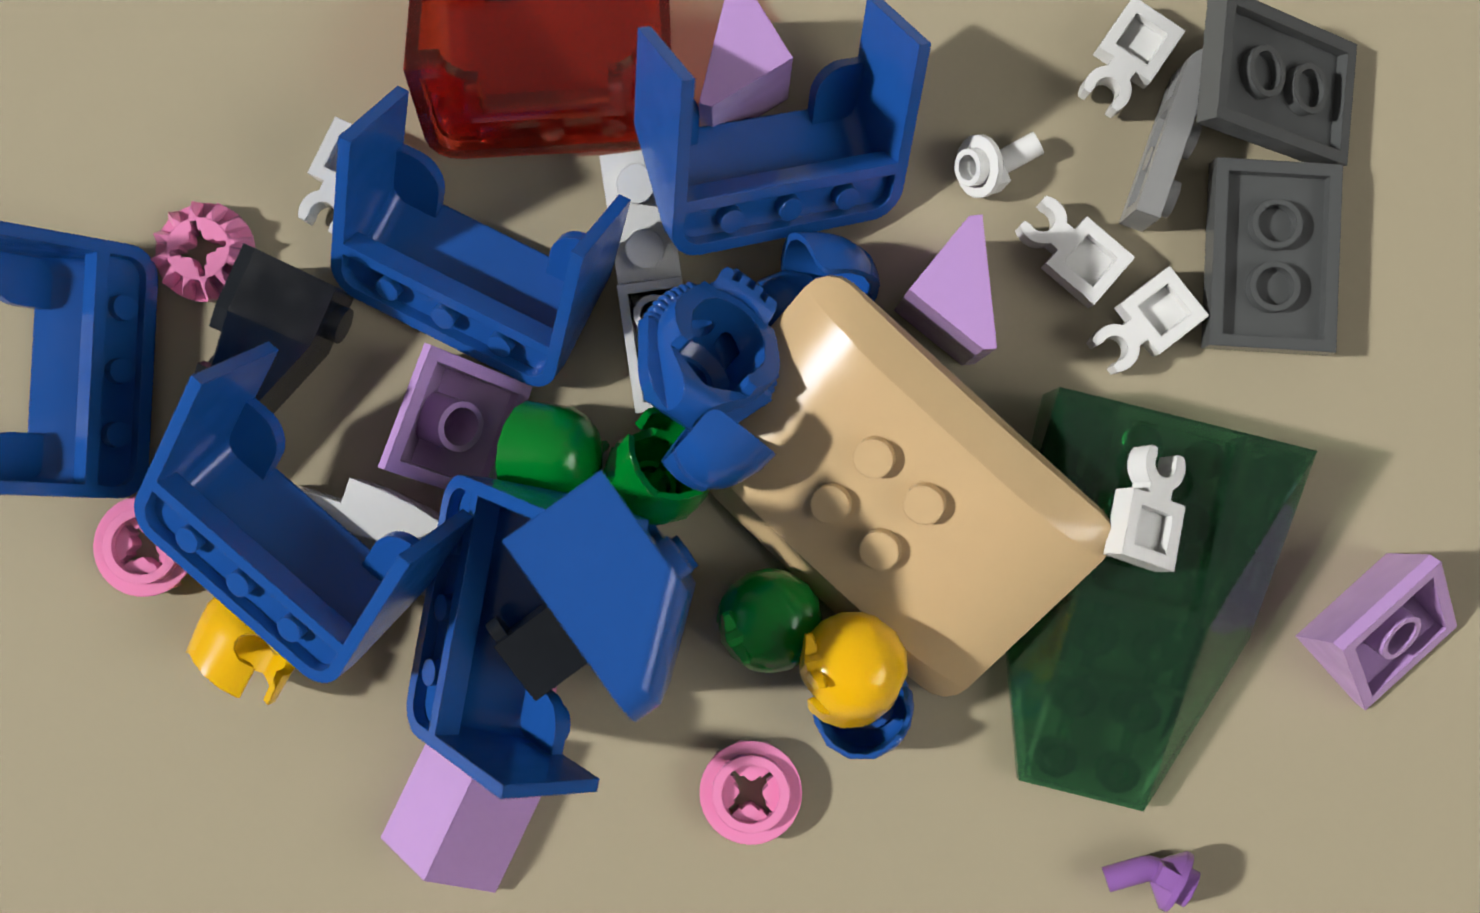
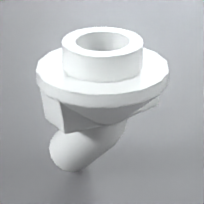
(990, 165)

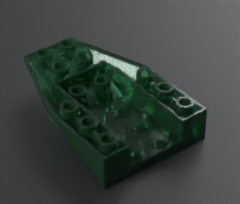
(1135, 653)

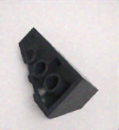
(282, 306)

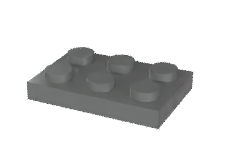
(1276, 81)
(1272, 256)

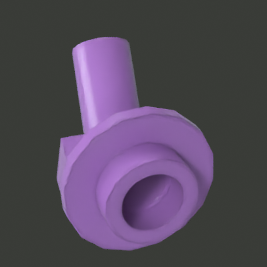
(1170, 877)

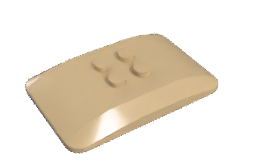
(908, 492)

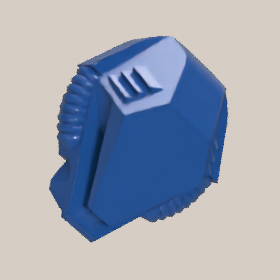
(709, 349)

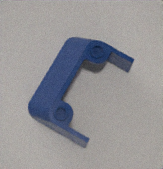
(787, 170)
(452, 273)
(87, 365)
(264, 542)
(611, 588)
(460, 687)

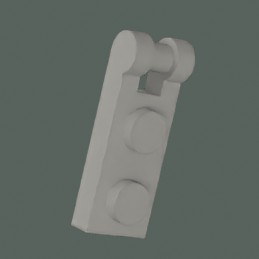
(1171, 138)

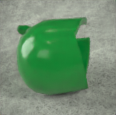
(549, 447)
(641, 477)
(766, 619)

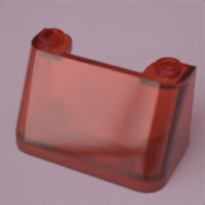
(527, 74)

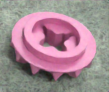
(180, 234)
(117, 543)
(749, 822)

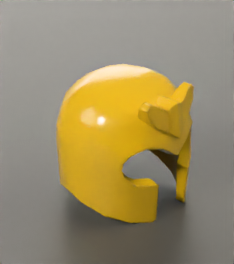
(231, 651)
(852, 669)

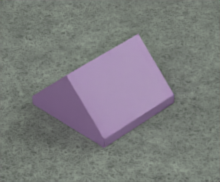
(746, 66)
(954, 297)
(450, 419)
(1382, 625)
(455, 827)

